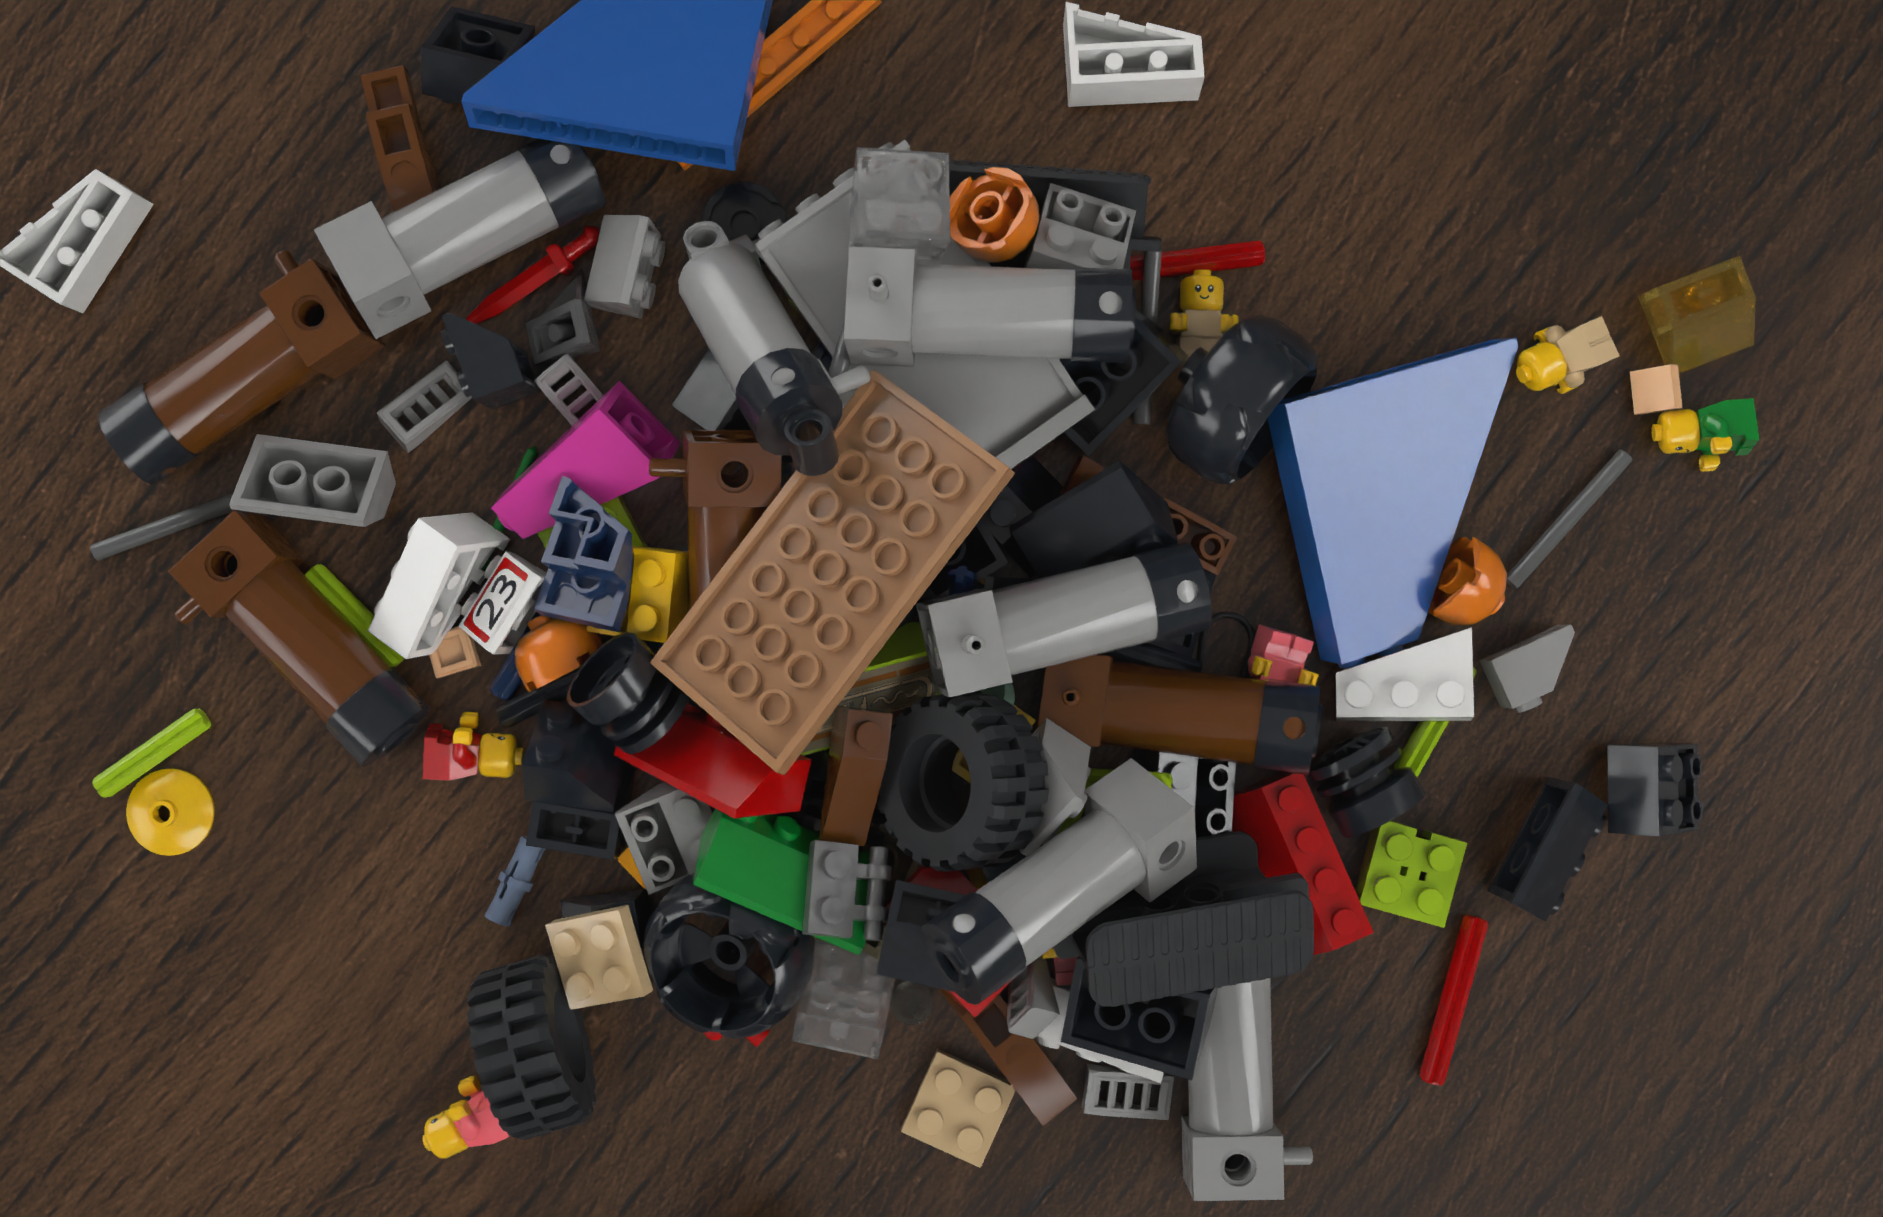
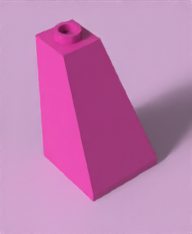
(600, 453)

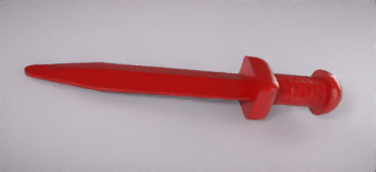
(557, 261)

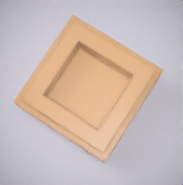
(1656, 389)
(455, 654)

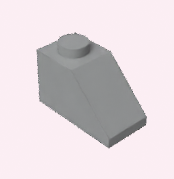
(1528, 668)

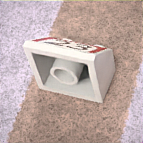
(504, 604)

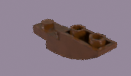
(398, 136)
(1206, 538)
(1018, 1060)

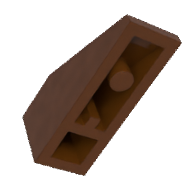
(854, 773)

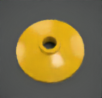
(189, 807)

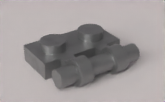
(832, 889)

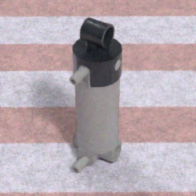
(763, 357)

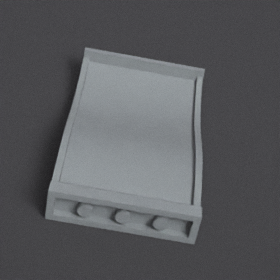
(994, 400)

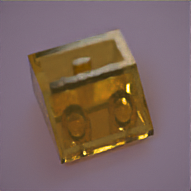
(1702, 315)

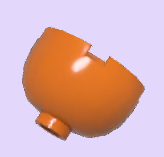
(993, 215)
(1469, 584)
(552, 650)

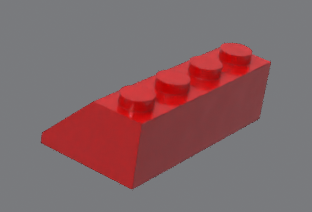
(720, 769)
(1295, 839)

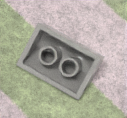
(315, 481)

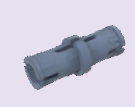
(514, 883)

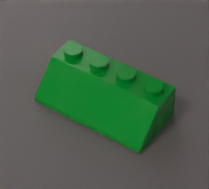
(765, 869)

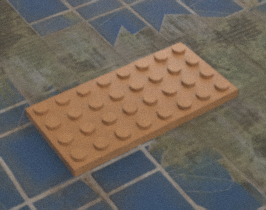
(831, 572)

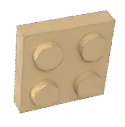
(599, 957)
(958, 1108)

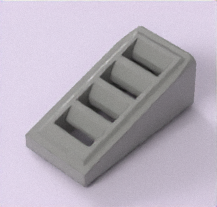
(557, 372)
(415, 394)
(1031, 1000)
(1094, 1106)

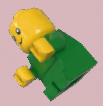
(1713, 430)

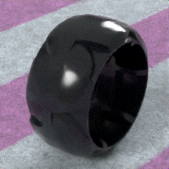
(1230, 392)
(700, 997)

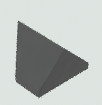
(564, 326)

